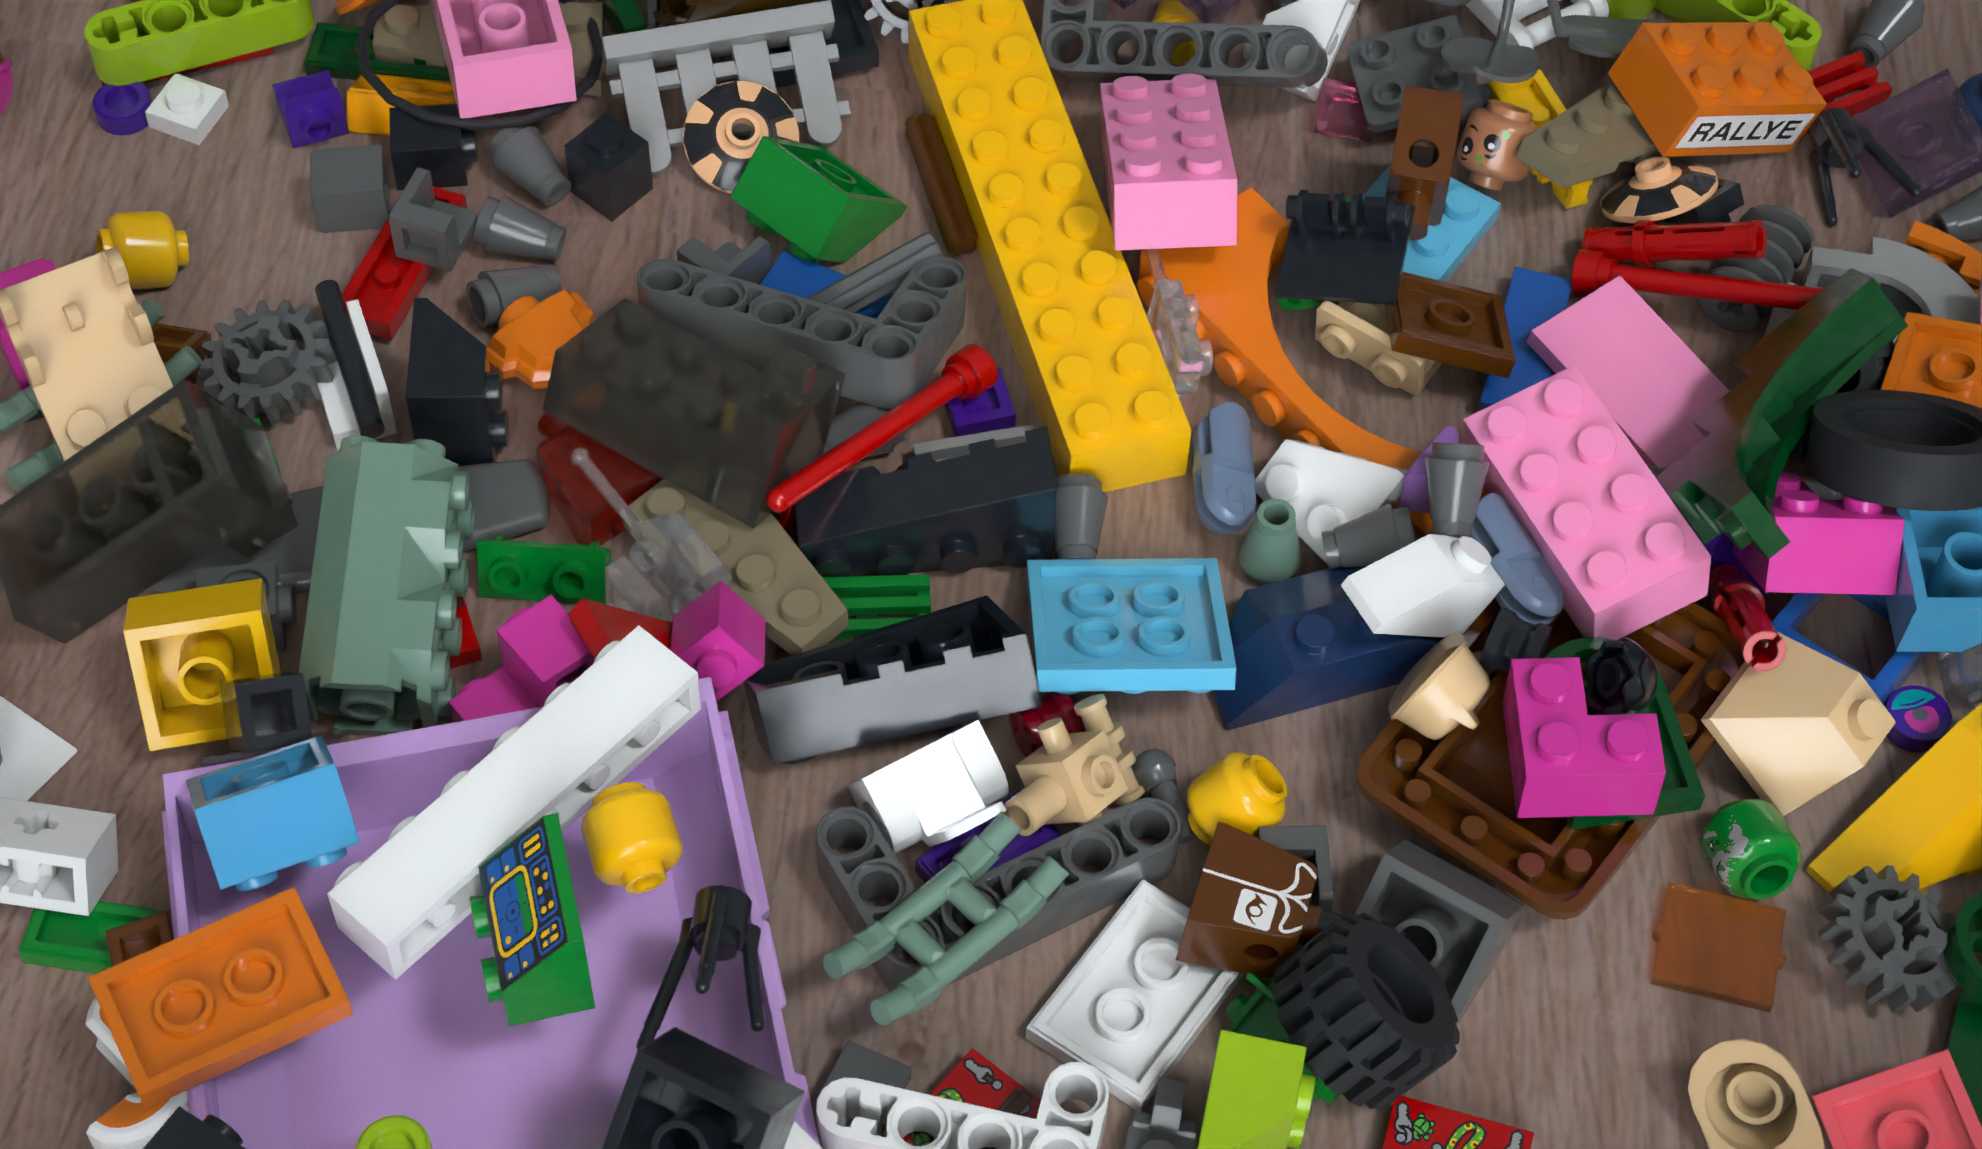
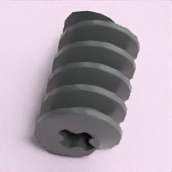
(1787, 242)

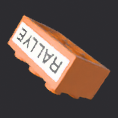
(1716, 88)

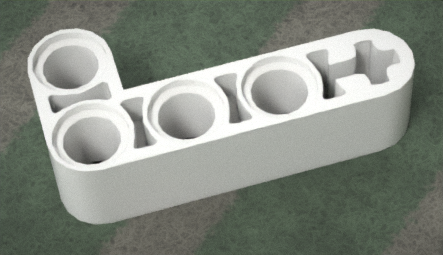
(959, 1123)

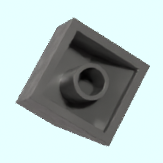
(1445, 914)

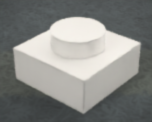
(187, 109)

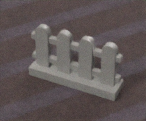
(747, 40)

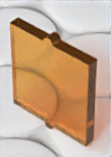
(1719, 947)

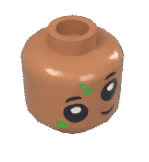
(1492, 142)

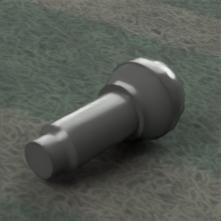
(1157, 775)

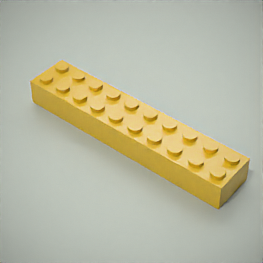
(1048, 246)

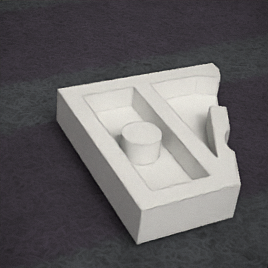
(1326, 487)

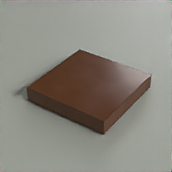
(1450, 325)

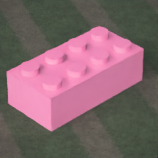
(505, 54)
(1167, 163)
(1590, 506)

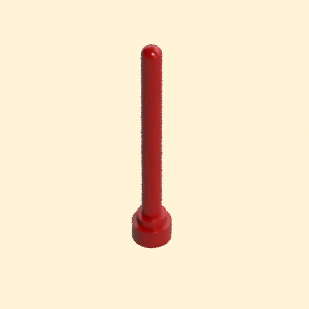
(1594, 269)
(965, 375)

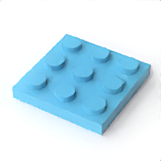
(1129, 625)

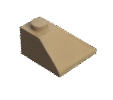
(1797, 725)

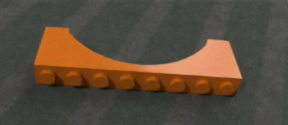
(1245, 347)

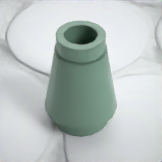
(1271, 544)

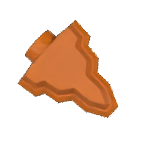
(533, 332)

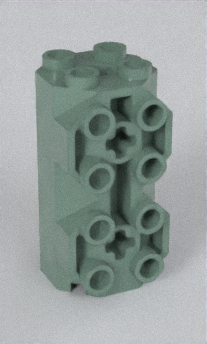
(386, 586)

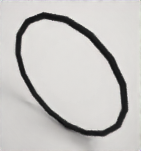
(466, 123)

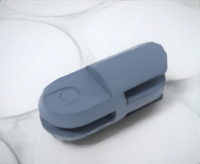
(1223, 469)
(1529, 582)

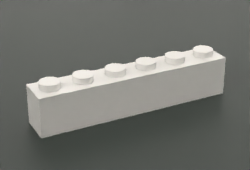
(552, 764)

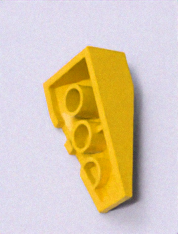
(1923, 822)

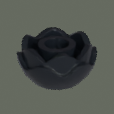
(1620, 678)

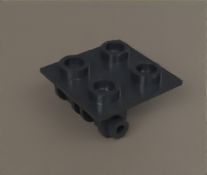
(1345, 248)

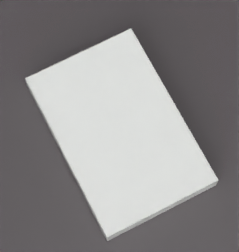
(1131, 1001)

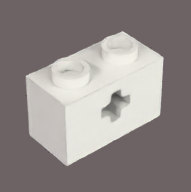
(55, 856)

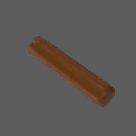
(941, 184)

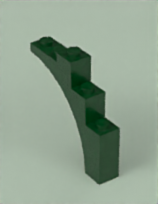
(1751, 430)

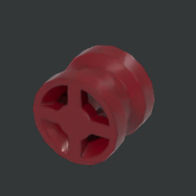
(1054, 705)

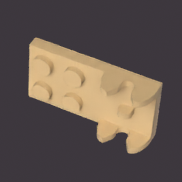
(84, 348)

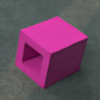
(720, 638)

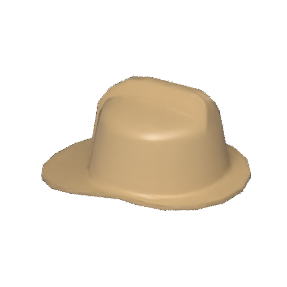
(1441, 690)
(1751, 1099)

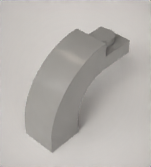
(1905, 274)

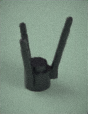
(1840, 145)
(716, 933)

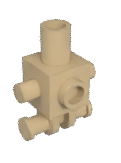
(1074, 772)

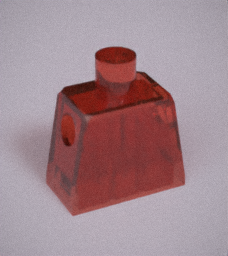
(571, 490)

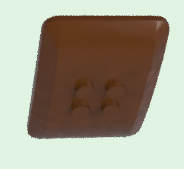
(1462, 784)

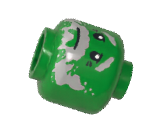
(1751, 849)

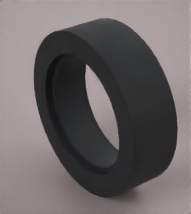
(1898, 449)

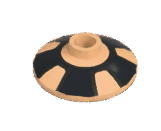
(708, 134)
(1658, 191)

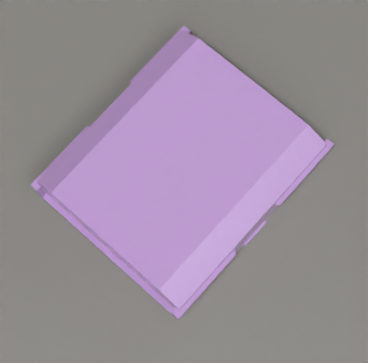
(431, 1036)

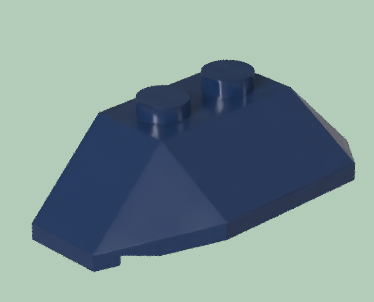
(1308, 647)

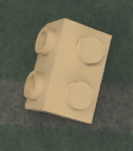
(1362, 336)

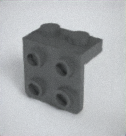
(1410, 58)

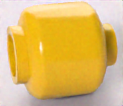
(147, 246)
(1238, 792)
(631, 837)

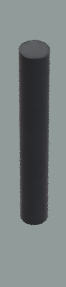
(349, 359)

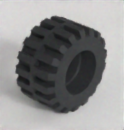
(1366, 1010)

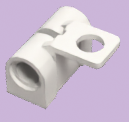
(935, 790)

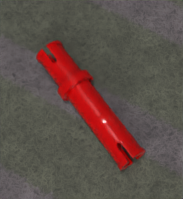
(1653, 243)
(1746, 617)

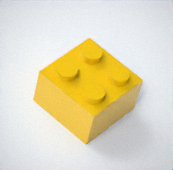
(186, 646)

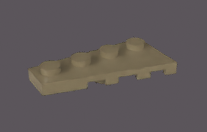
(413, 33)
(1587, 140)
(764, 569)

